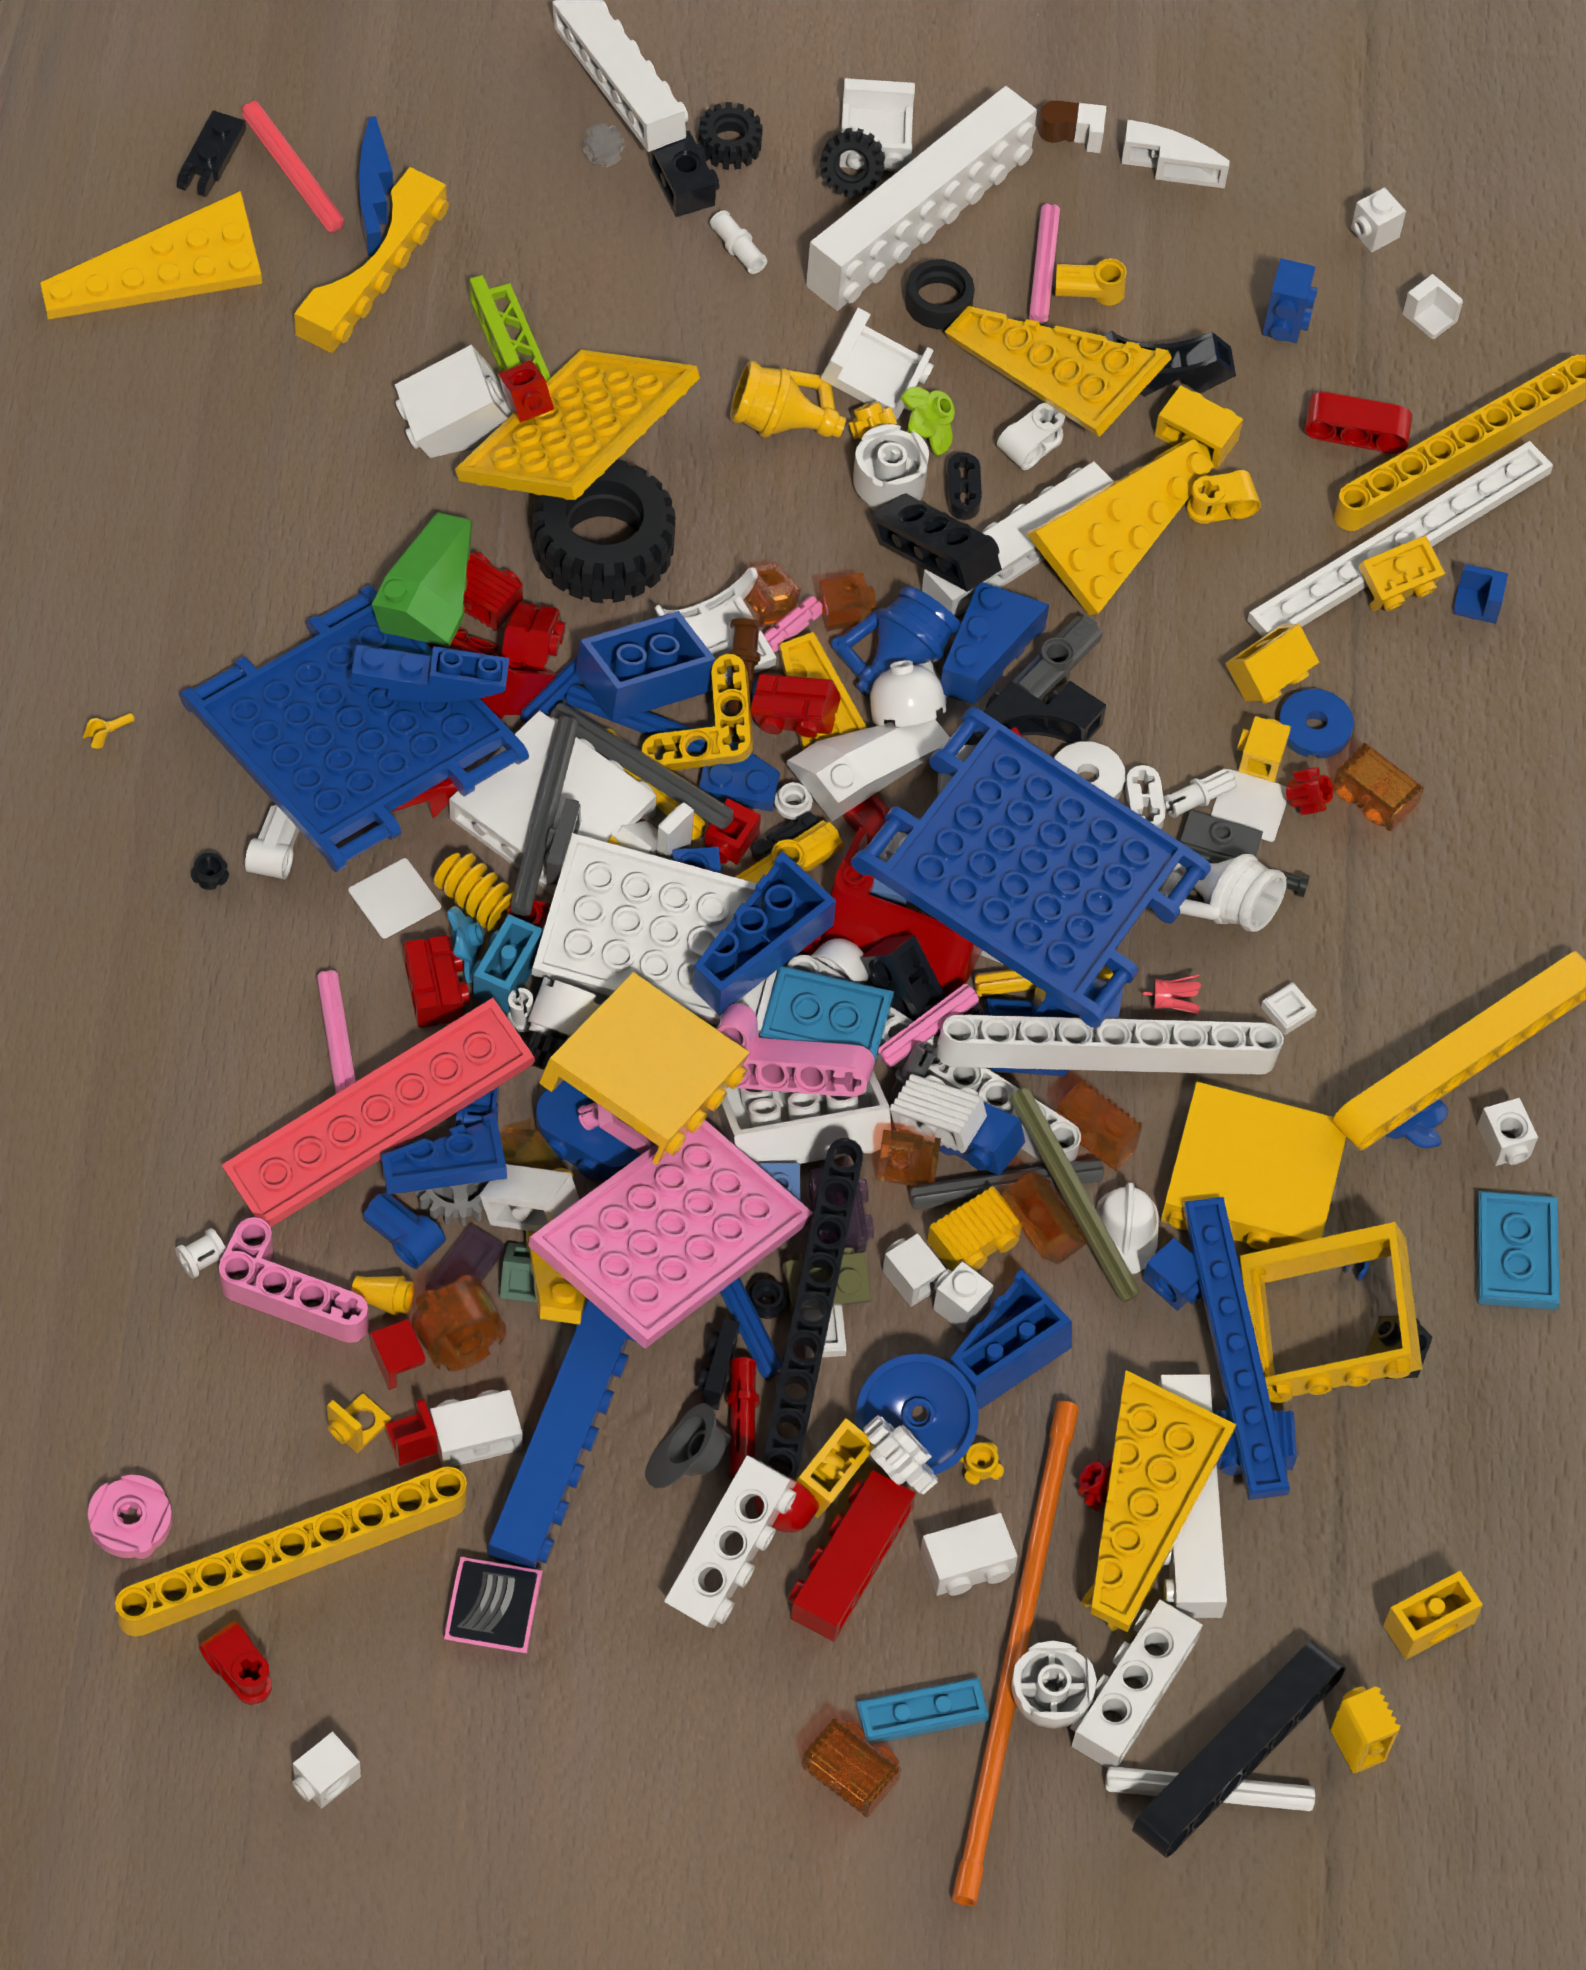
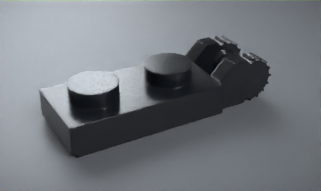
(211, 152)

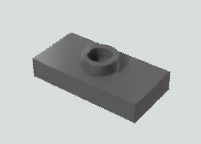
(1220, 835)
(559, 839)

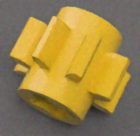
(870, 416)

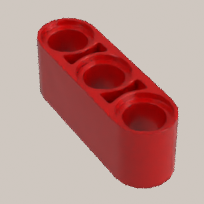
(1358, 422)

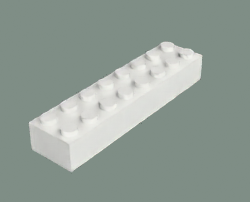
(921, 198)

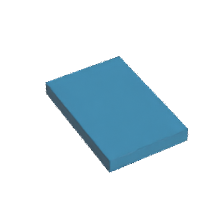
(826, 1010)
(1517, 1250)

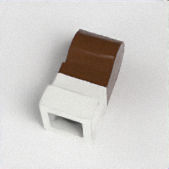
(1073, 123)

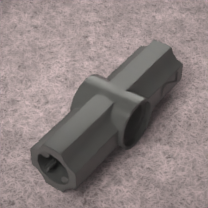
(1059, 657)

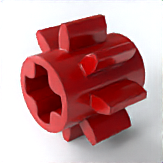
(1309, 791)
(1094, 1484)

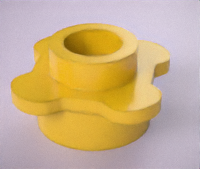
(985, 1452)

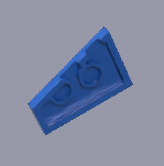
(456, 1159)

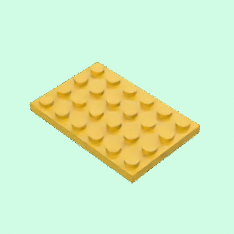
(597, 414)

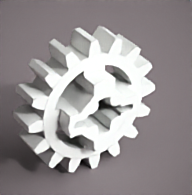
(900, 1454)

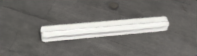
(1247, 1793)

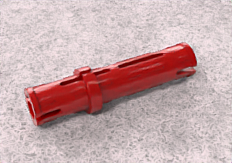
(742, 1402)

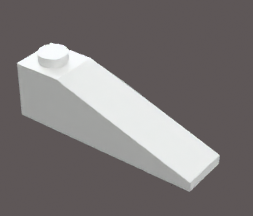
(860, 763)

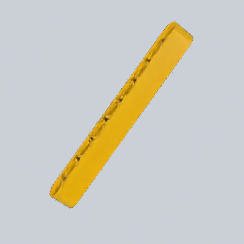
(1461, 444)
(1463, 1052)
(282, 1567)

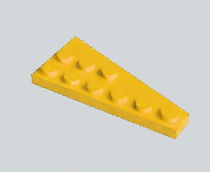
(1060, 365)
(1112, 529)
(1156, 1477)

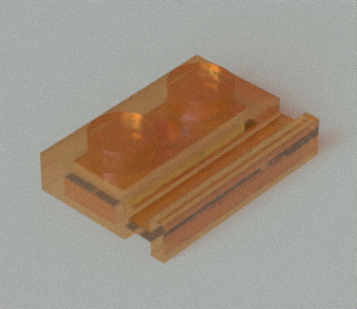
(907, 1158)

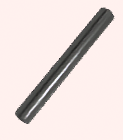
(967, 1188)

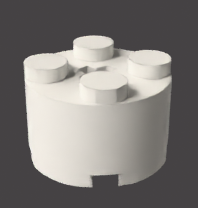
(890, 465)
(561, 1009)

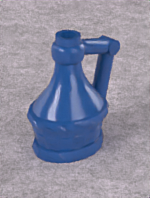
(908, 629)

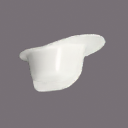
(1131, 1223)

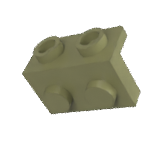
(851, 1285)

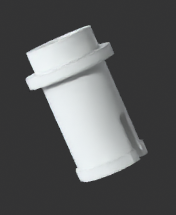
(520, 1009)

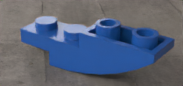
(442, 677)

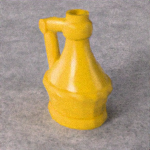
(774, 403)

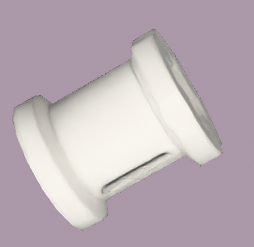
(200, 1253)

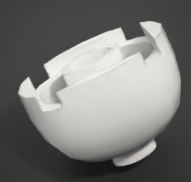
(906, 695)
(1053, 1684)

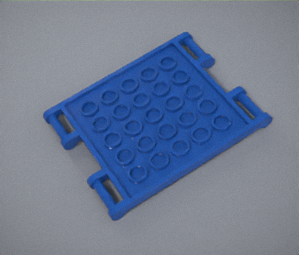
(341, 749)
(1033, 864)

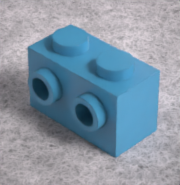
(506, 962)

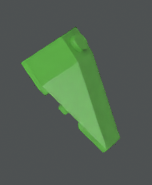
(427, 584)

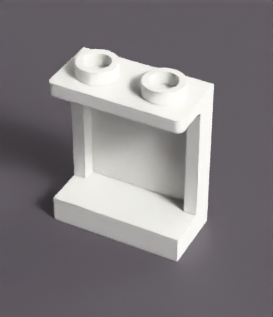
(884, 111)
(875, 366)

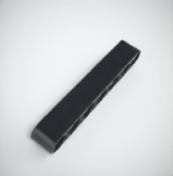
(1238, 1749)

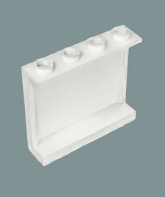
(505, 803)

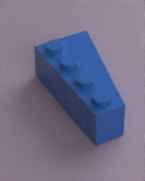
(766, 932)

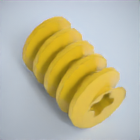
(474, 890)

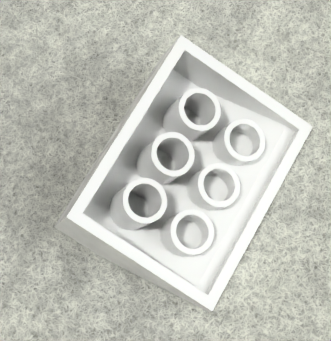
(802, 1125)

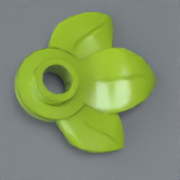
(930, 416)

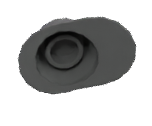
(689, 1449)

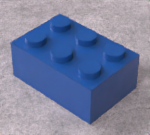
(645, 666)

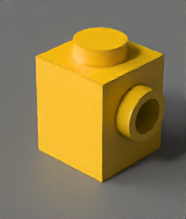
(1263, 748)

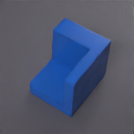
(1480, 593)

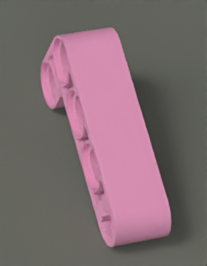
(796, 1064)
(329, 1318)

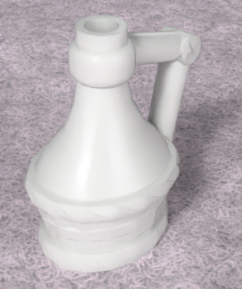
(1234, 892)

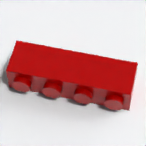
(852, 1555)

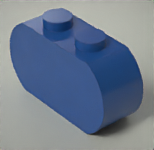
(593, 1151)

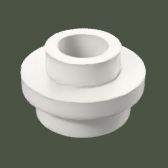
(793, 792)

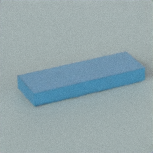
(922, 1711)

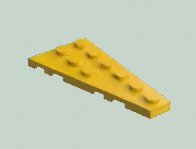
(182, 259)

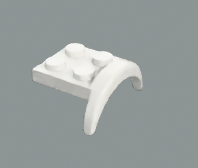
(713, 617)

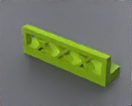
(493, 325)

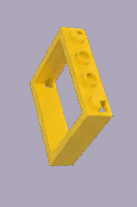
(1323, 1255)

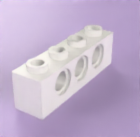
(689, 1591)
(1110, 1741)

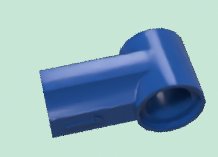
(411, 1236)

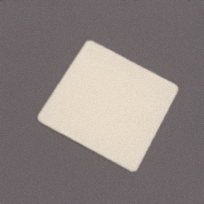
(1253, 804)
(394, 898)

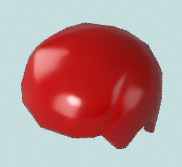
(799, 1514)

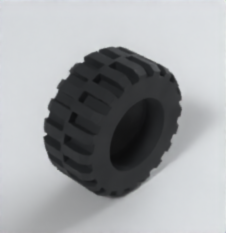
(607, 569)

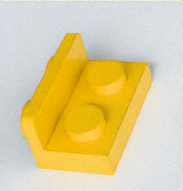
(1402, 573)

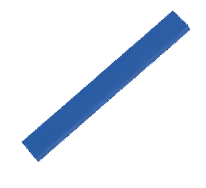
(1236, 1349)

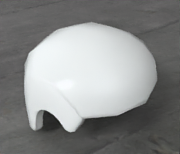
(843, 958)

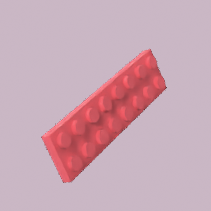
(379, 1113)

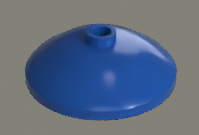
(926, 1382)

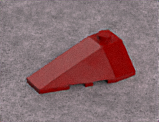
(522, 680)

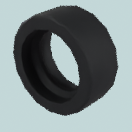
(938, 272)

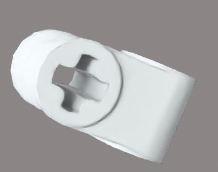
(1032, 436)

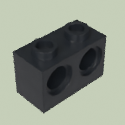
(902, 967)

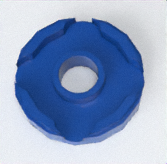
(1321, 706)

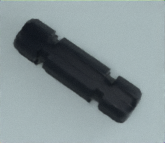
(789, 831)

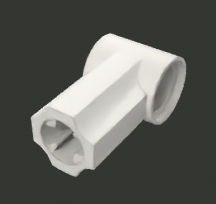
(273, 849)

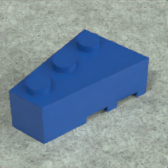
(989, 639)
(1013, 1340)

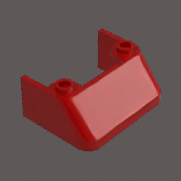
(870, 920)

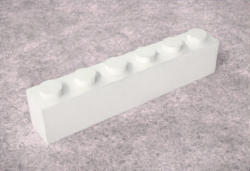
(621, 71)
(1016, 549)
(1197, 1556)

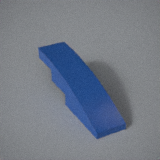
(374, 184)

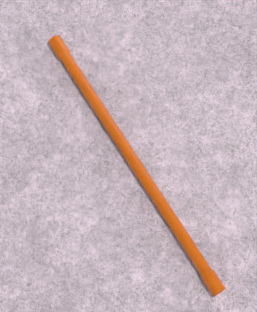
(971, 1866)

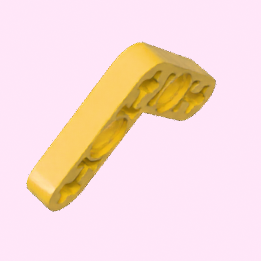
(717, 736)

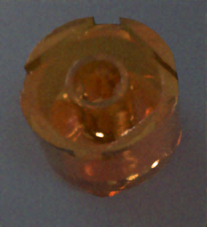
(457, 1324)

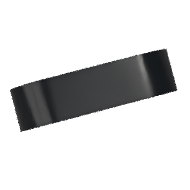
(956, 486)

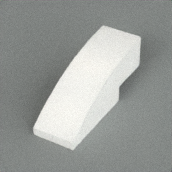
(1173, 155)

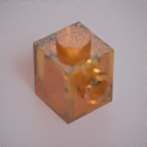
(845, 600)

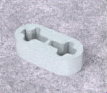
(1154, 797)

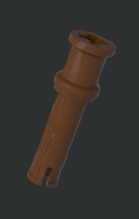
(745, 646)

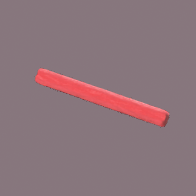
(293, 166)

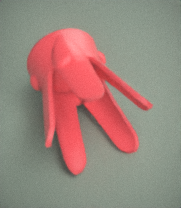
(1168, 990)

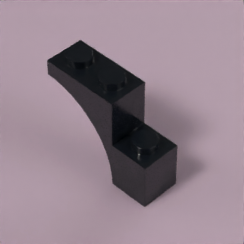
(1196, 362)
(1066, 715)

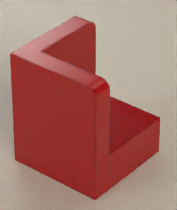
(396, 1350)
(413, 1436)

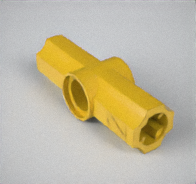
(805, 850)

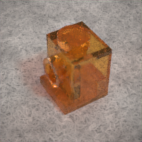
(773, 593)

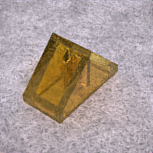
(528, 1149)

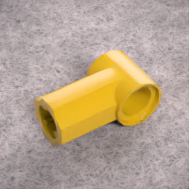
(1102, 281)

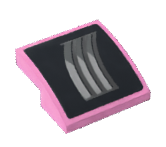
(493, 1605)

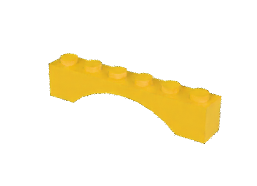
(334, 309)

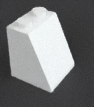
(452, 404)

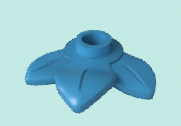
(466, 937)

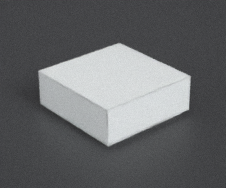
(1288, 1008)

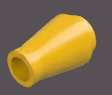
(386, 1293)

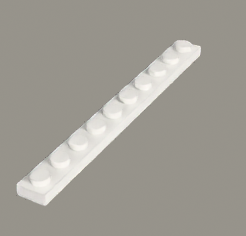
(1435, 520)

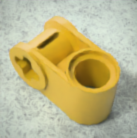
(1227, 495)

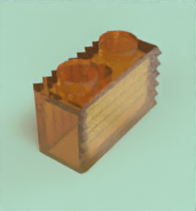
(1377, 787)
(1102, 1125)
(1044, 1218)
(852, 1766)

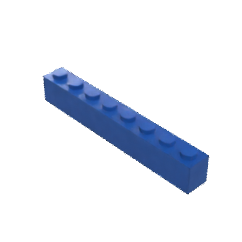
(560, 1440)

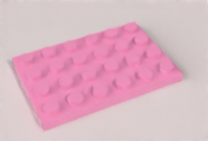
(670, 1233)

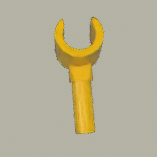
(99, 729)

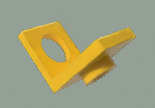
(349, 1430)

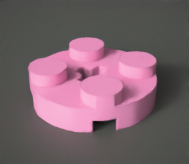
(132, 1539)

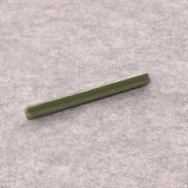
(1074, 1194)

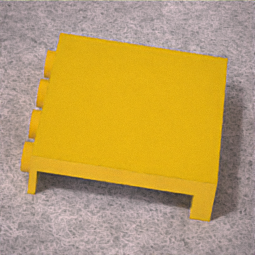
(649, 1064)
(1264, 1159)

